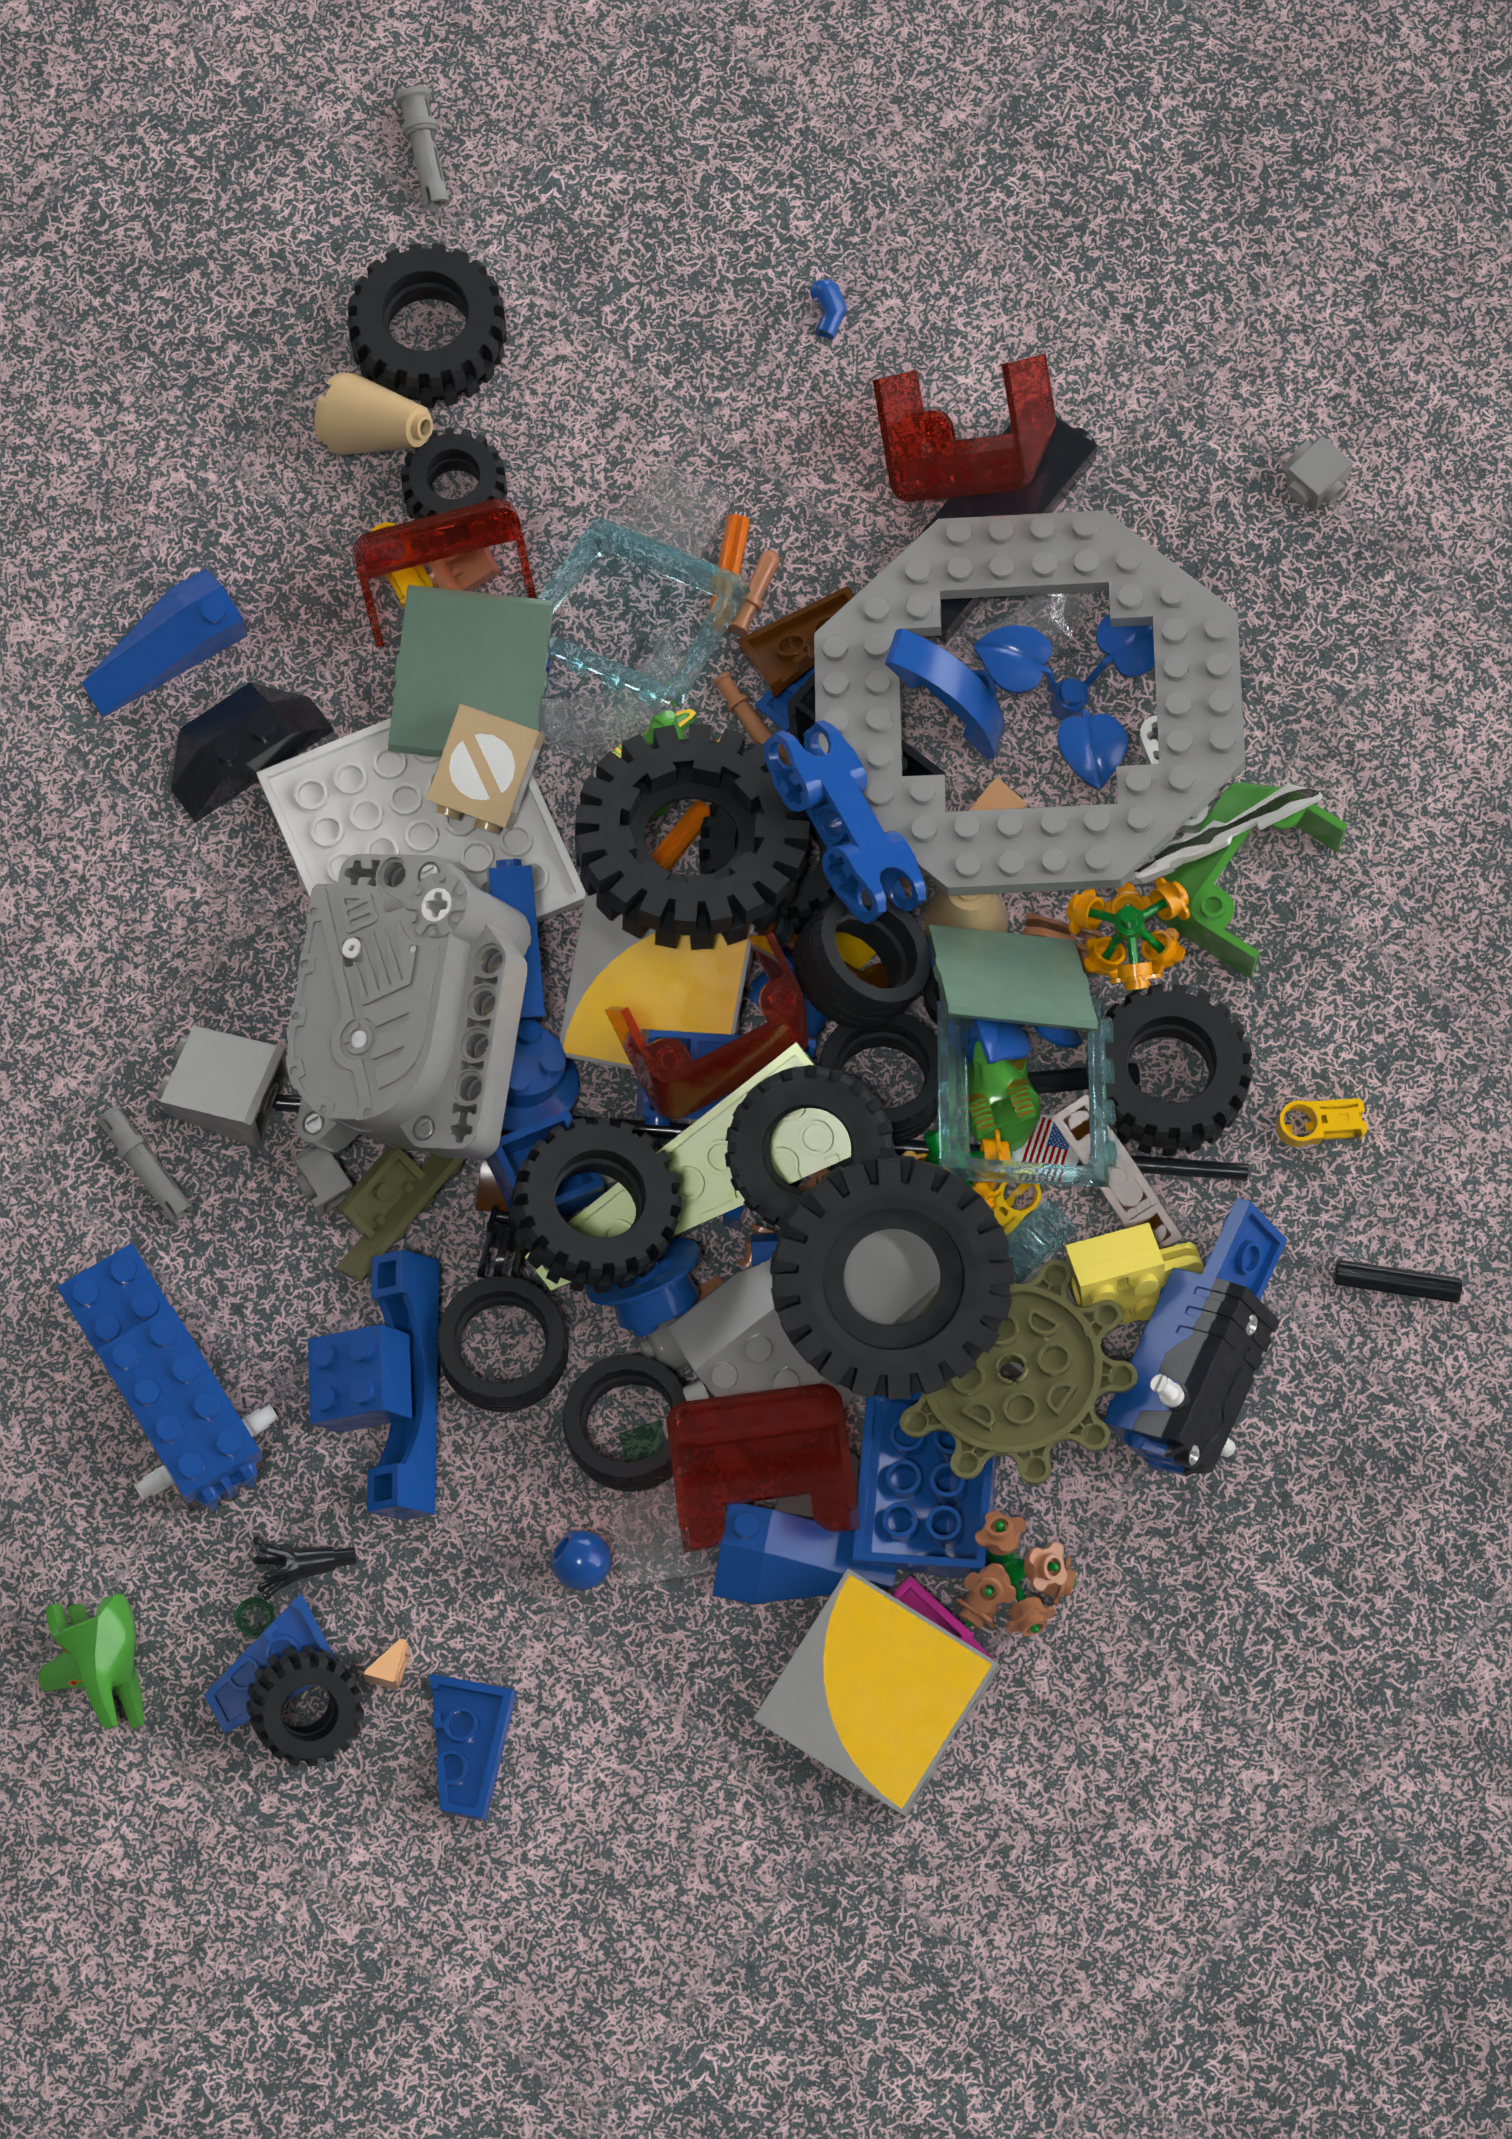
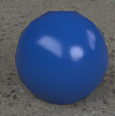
(581, 1560)

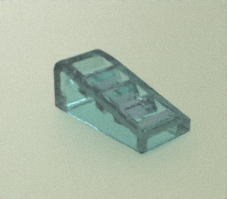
(1023, 1261)

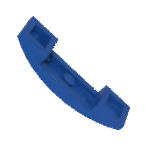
(953, 683)

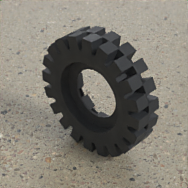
(648, 777)
(873, 1198)

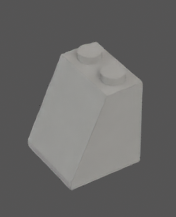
(225, 1084)

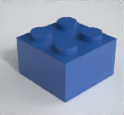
(514, 1147)
(359, 1378)

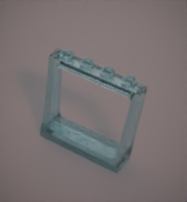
(610, 537)
(954, 1113)

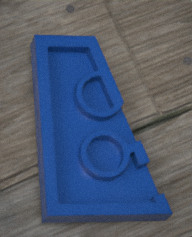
(292, 1628)
(470, 1741)

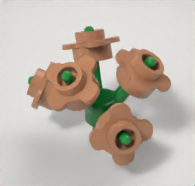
(1006, 1569)

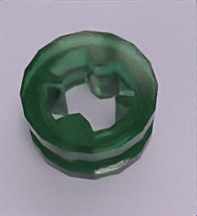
(243, 1624)

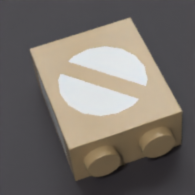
(485, 769)

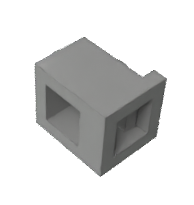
(321, 1179)

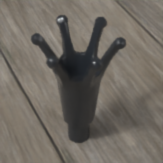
(298, 1563)

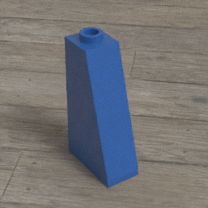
(514, 886)

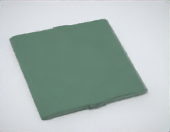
(469, 653)
(1011, 978)

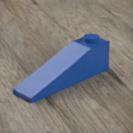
(172, 637)
(785, 1558)

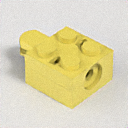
(1126, 1269)

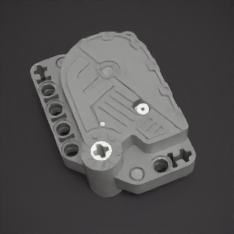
(406, 1008)

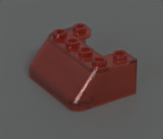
(759, 1451)

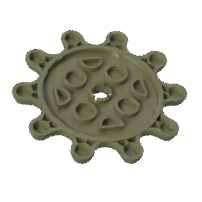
(1048, 1401)

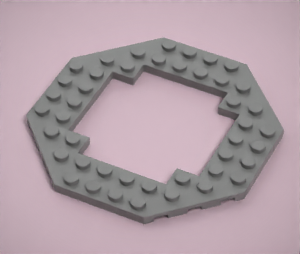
(1036, 555)

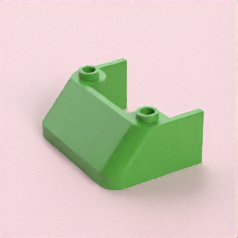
(1213, 907)

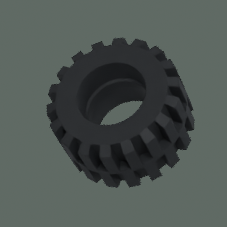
(448, 454)
(325, 1734)

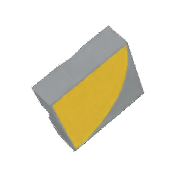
(657, 983)
(877, 1692)

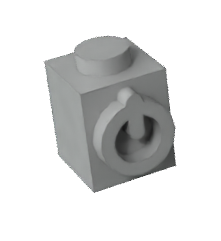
(1317, 473)

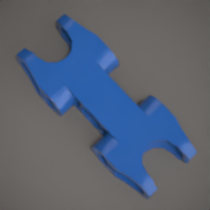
(857, 847)

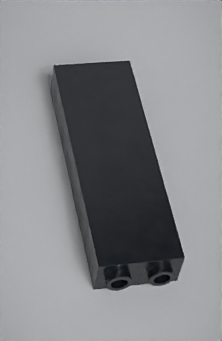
(1060, 469)

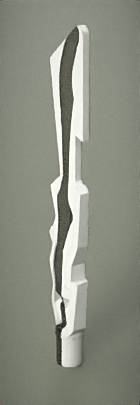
(1219, 834)

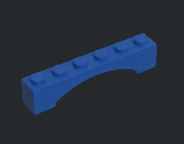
(406, 1473)

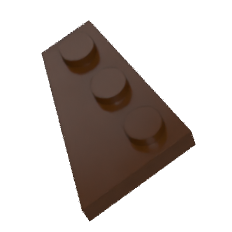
(786, 647)

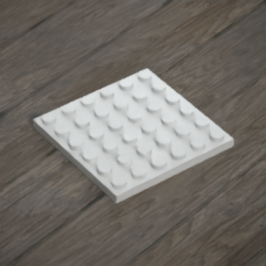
(374, 801)

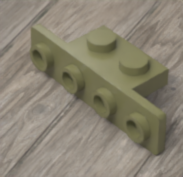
(387, 1203)

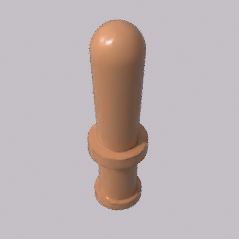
(760, 580)
(739, 704)

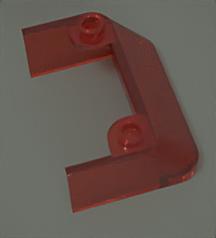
(931, 464)
(436, 539)
(682, 1086)

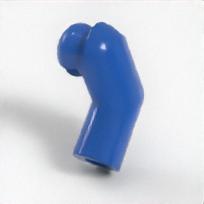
(833, 304)

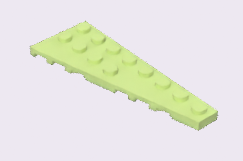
(798, 1147)

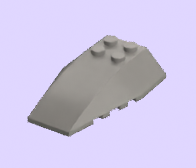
(739, 1340)

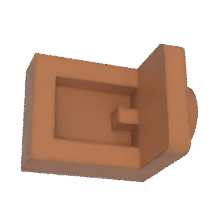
(464, 570)

